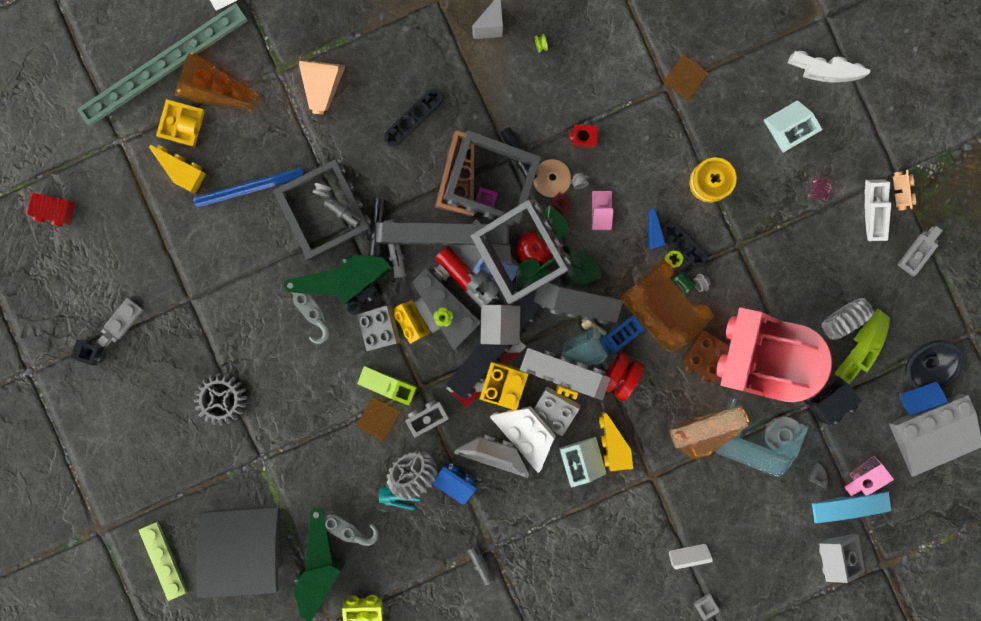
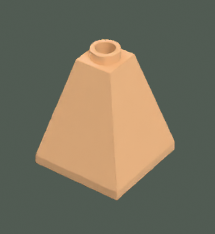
(320, 83)

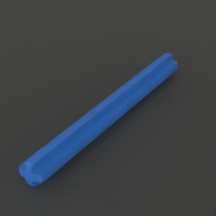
(248, 187)

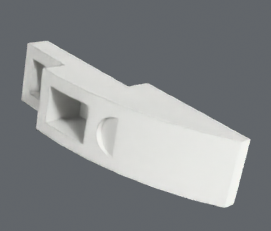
(834, 71)

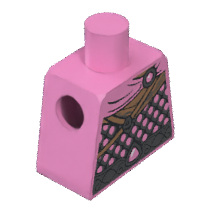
(874, 475)

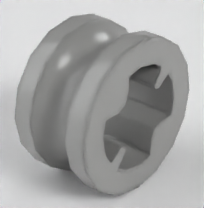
(322, 190)

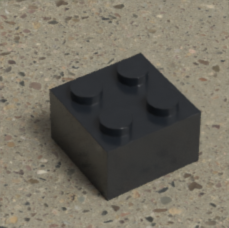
(833, 403)

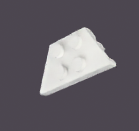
(527, 433)

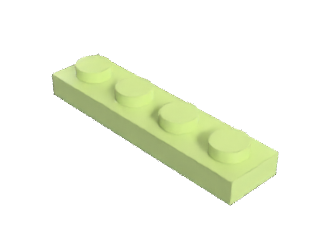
(163, 561)

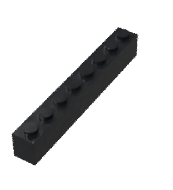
(479, 361)

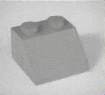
(842, 558)

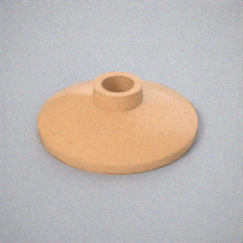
(545, 185)

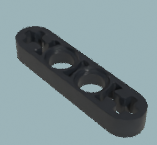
(410, 115)

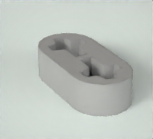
(426, 315)

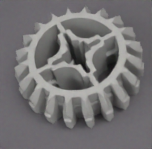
(847, 318)
(226, 405)
(412, 475)

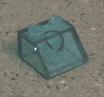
(586, 348)

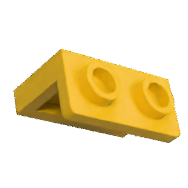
(410, 321)

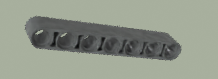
(437, 233)

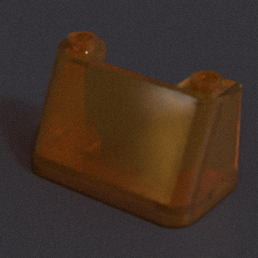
(665, 309)

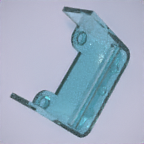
(760, 457)

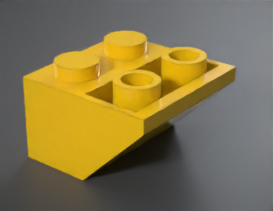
(504, 385)

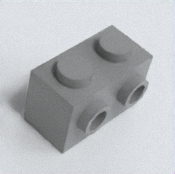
(426, 419)

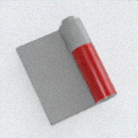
(460, 261)

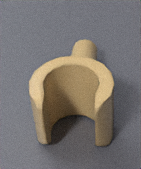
(588, 324)

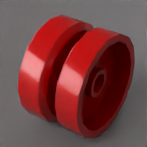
(623, 376)

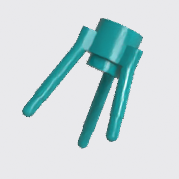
(388, 498)

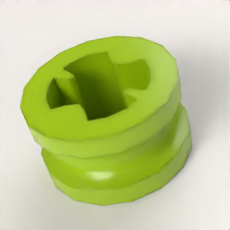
(541, 43)
(678, 255)

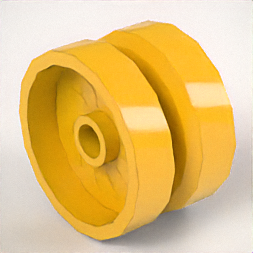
(723, 175)

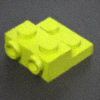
(362, 609)

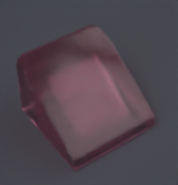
(820, 190)

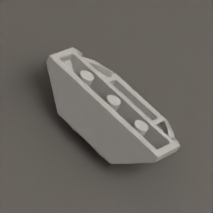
(494, 453)

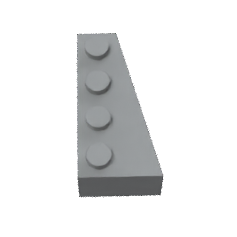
(566, 374)

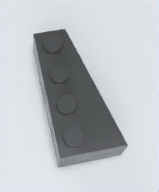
(578, 302)

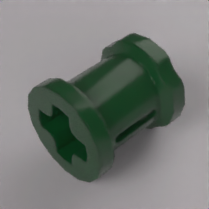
(684, 282)

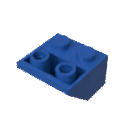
(455, 483)

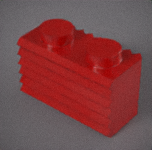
(50, 208)

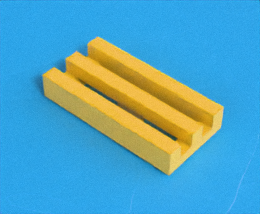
(566, 391)

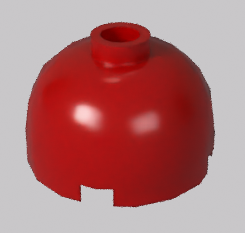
(532, 247)

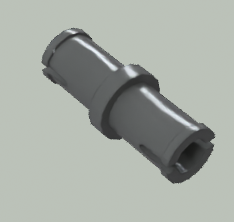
(343, 211)
(481, 565)

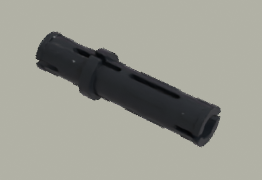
(510, 139)
(379, 204)

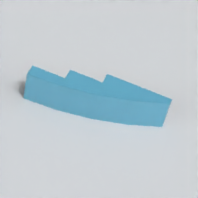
(851, 507)

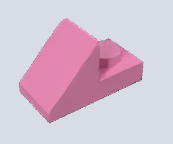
(602, 210)

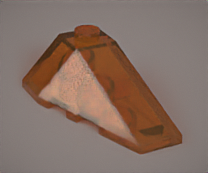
(208, 85)
(708, 433)

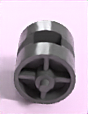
(484, 286)

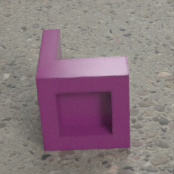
(486, 197)

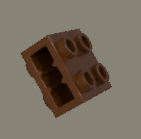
(704, 356)

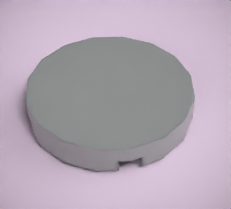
(780, 430)

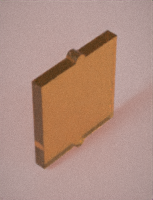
(685, 77)
(377, 418)

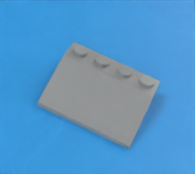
(937, 434)

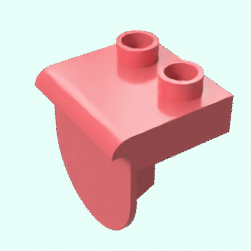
(774, 358)

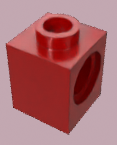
(591, 131)

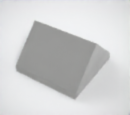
(489, 23)
(500, 324)

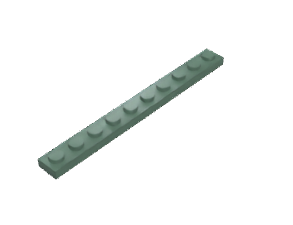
(162, 65)

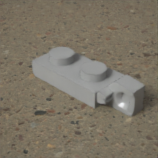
(920, 251)
(120, 322)

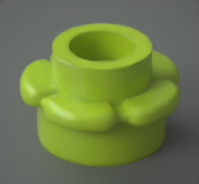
(438, 317)

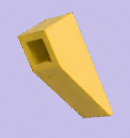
(181, 173)
(617, 450)

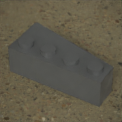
(436, 297)

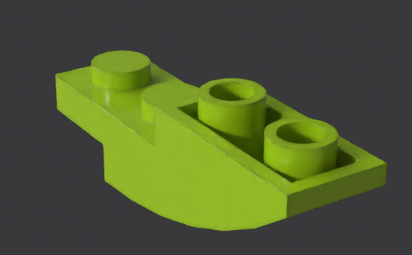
(870, 342)

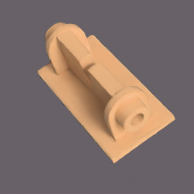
(906, 198)

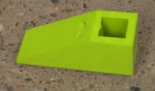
(387, 385)

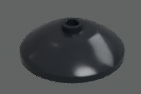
(934, 362)

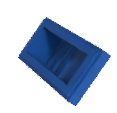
(655, 234)
(610, 342)

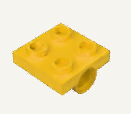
(180, 123)

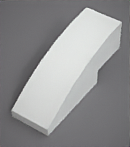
(877, 209)

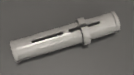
(399, 271)

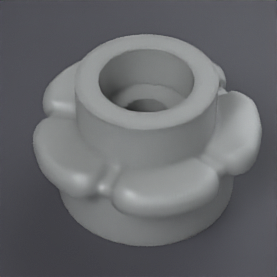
(580, 181)
(441, 273)
(702, 282)

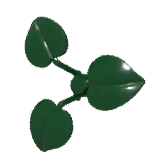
(584, 266)

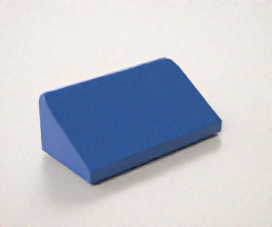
(923, 398)

